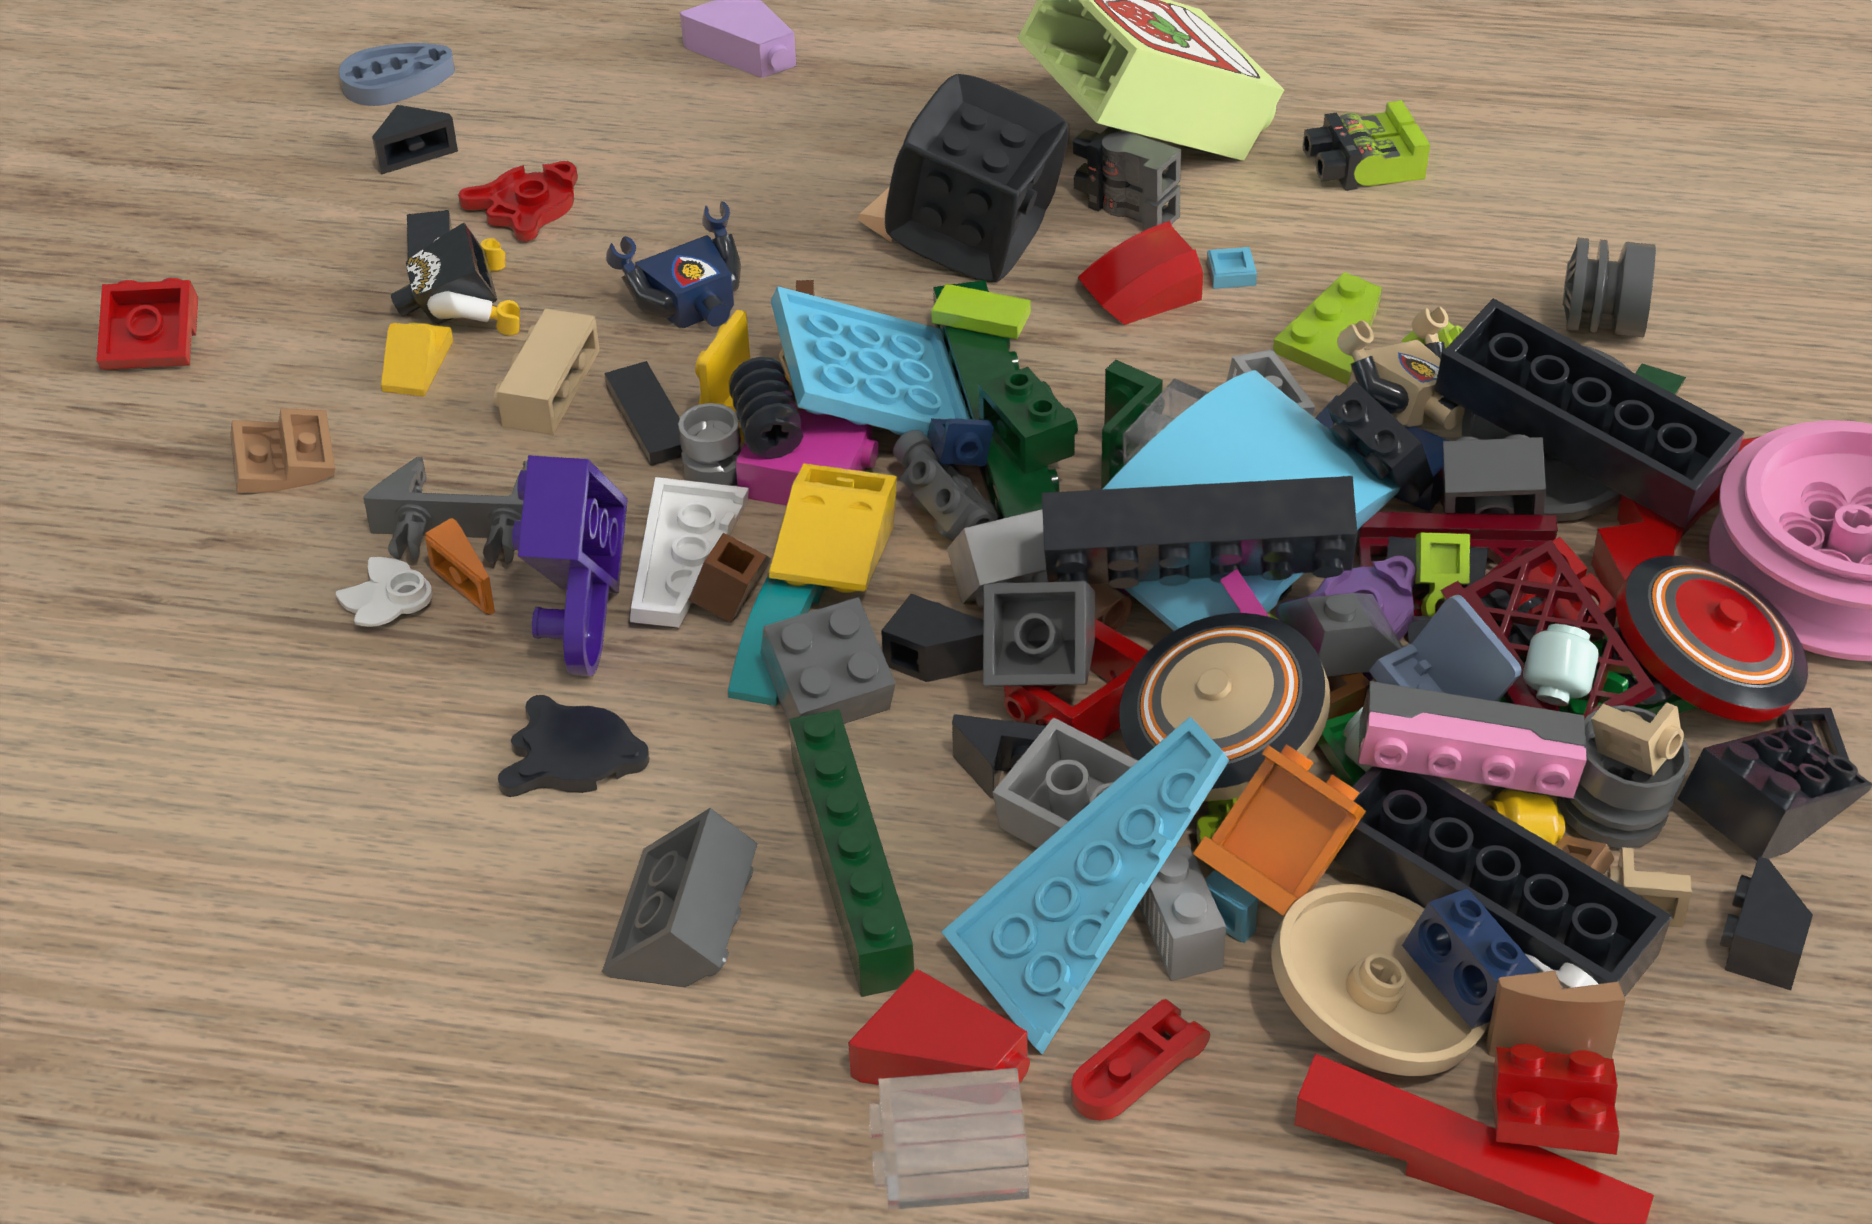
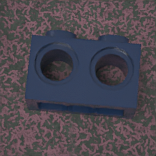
(1465, 954)

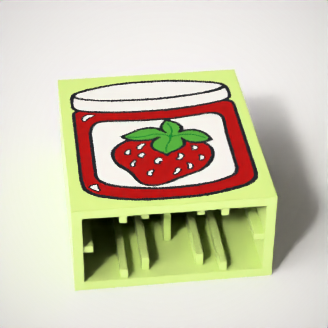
(1154, 71)

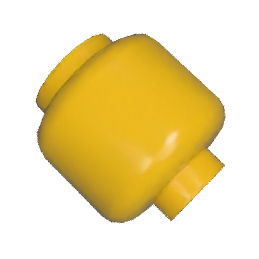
(1532, 811)

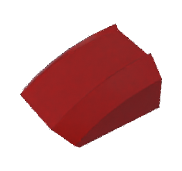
(1146, 275)

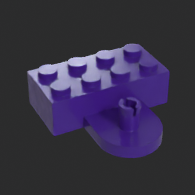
(576, 540)

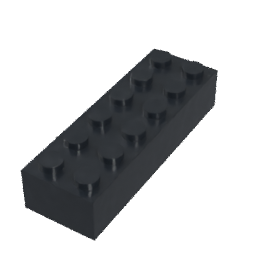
(1588, 411)
(1200, 531)
(1437, 840)

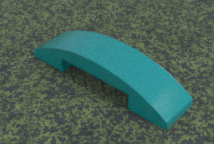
(773, 604)

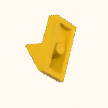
(413, 357)

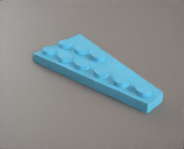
(1066, 903)

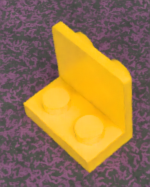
(721, 359)

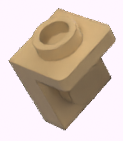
(1636, 741)
(1662, 889)

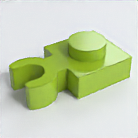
(1440, 562)

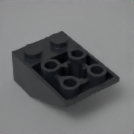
(1762, 797)

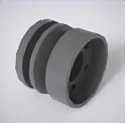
(1610, 287)
(1618, 801)

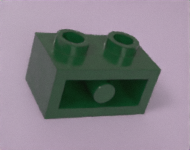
(1028, 419)

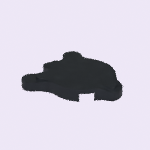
(570, 749)

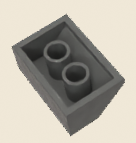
(683, 904)

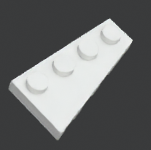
(678, 536)

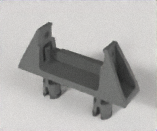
(403, 510)

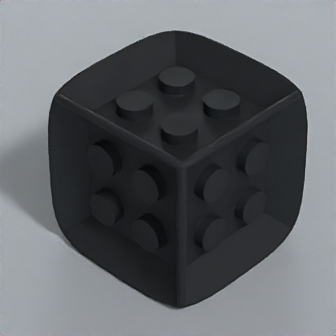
(975, 177)

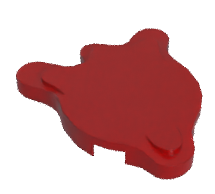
(524, 199)

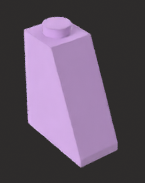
(740, 35)

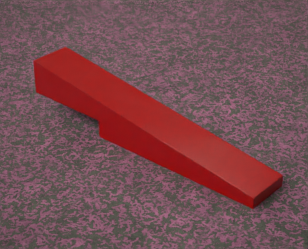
(1460, 1151)

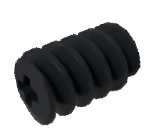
(765, 408)

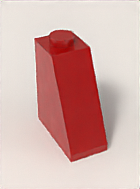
(933, 1032)

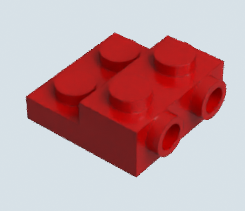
(146, 324)
(1555, 1099)

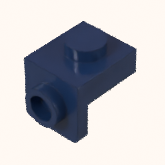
(961, 440)

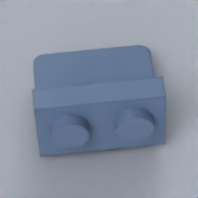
(1452, 656)

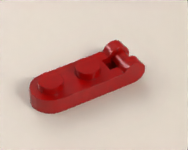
(1135, 1061)

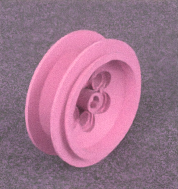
(1802, 531)

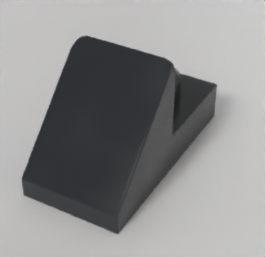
(990, 746)

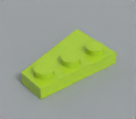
(1314, 332)

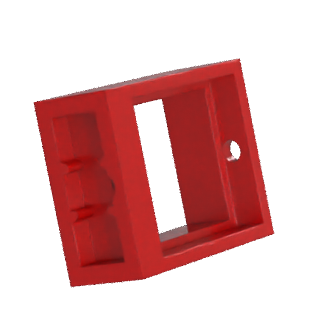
(1097, 714)

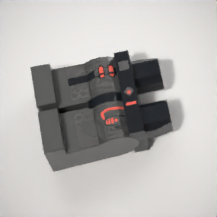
(1129, 175)

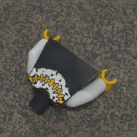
(455, 281)

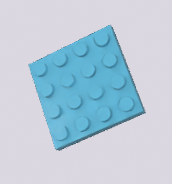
(865, 364)

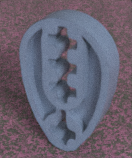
(394, 72)

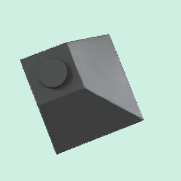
(1343, 629)

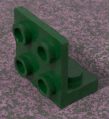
(1126, 398)

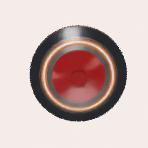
(1711, 638)

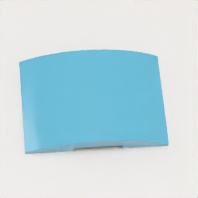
(1241, 435)

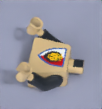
(1403, 373)

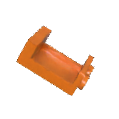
(1282, 830)

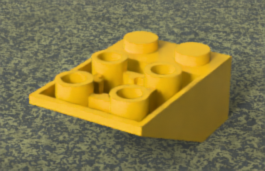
(834, 528)

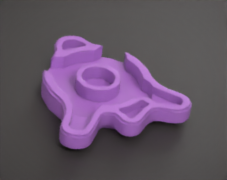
(1389, 583)

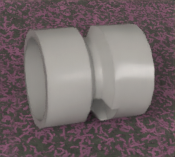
(710, 444)

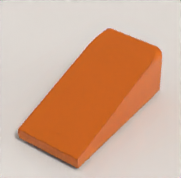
(458, 564)

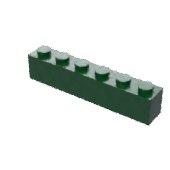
(851, 853)

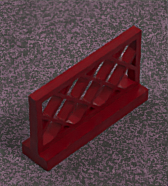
(1503, 534)
(1520, 568)

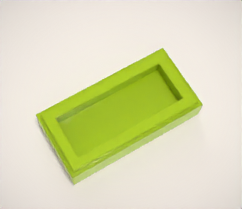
(981, 311)

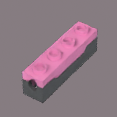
(1472, 739)

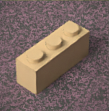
(547, 371)

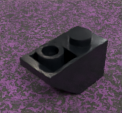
(932, 640)
(1770, 928)

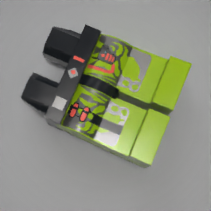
(1369, 147)

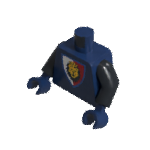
(686, 281)

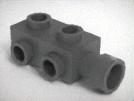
(940, 487)

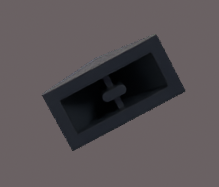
(413, 137)

